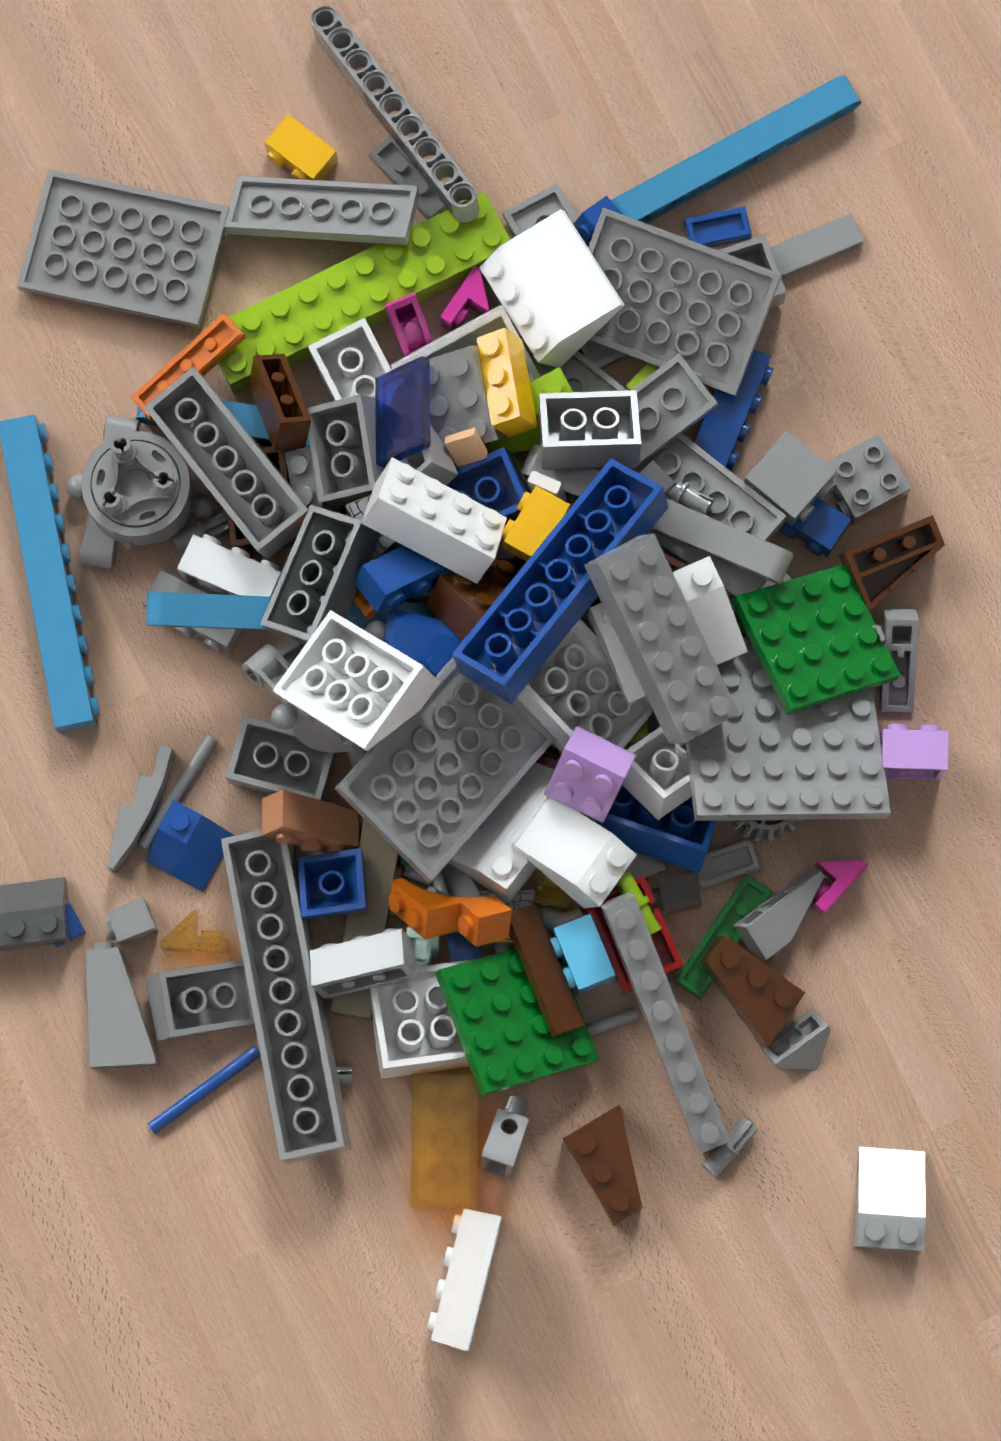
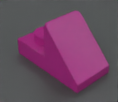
(469, 295)
(408, 323)
(842, 875)

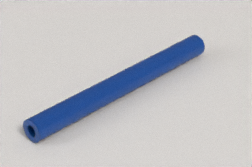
(204, 1089)

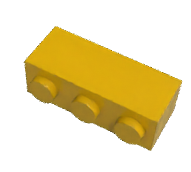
(507, 382)

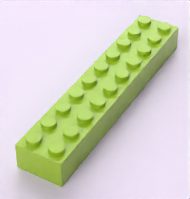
(436, 259)

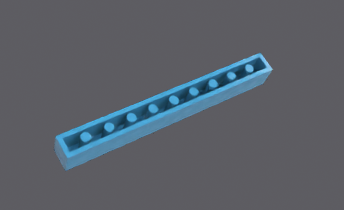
(47, 574)

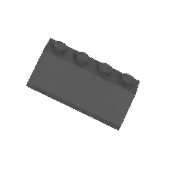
(319, 573)
(34, 914)

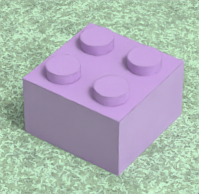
(914, 753)
(589, 774)

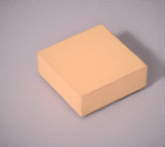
(466, 447)

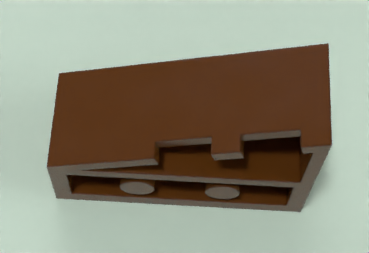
(890, 559)
(752, 987)
(607, 1164)

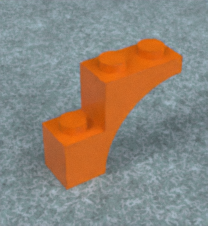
(434, 914)

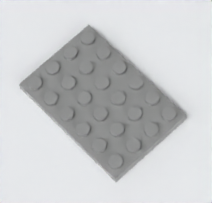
(123, 248)
(681, 300)
(444, 770)

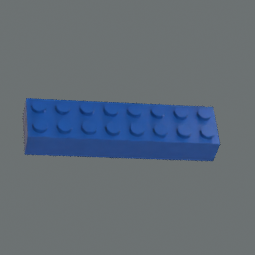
(554, 585)

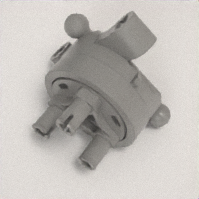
(134, 492)
(268, 668)

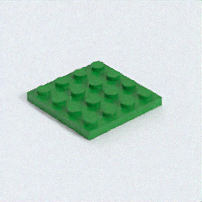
(815, 638)
(505, 1026)

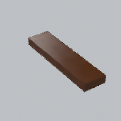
(544, 971)

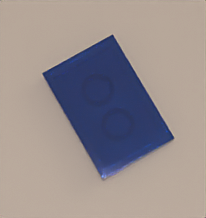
(403, 411)

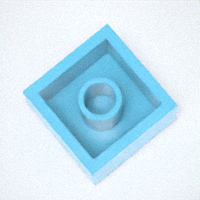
(583, 955)

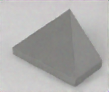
(800, 1043)

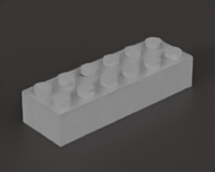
(229, 462)
(661, 639)

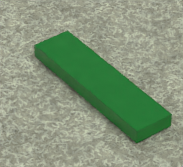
(743, 901)

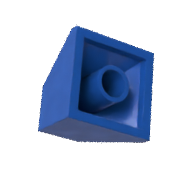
(187, 846)
(332, 883)

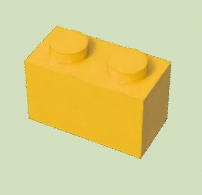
(300, 151)
(535, 522)

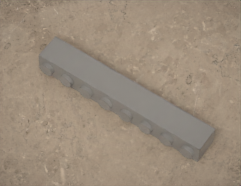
(665, 1022)

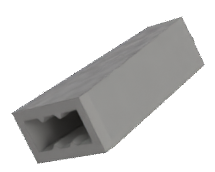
(115, 1018)

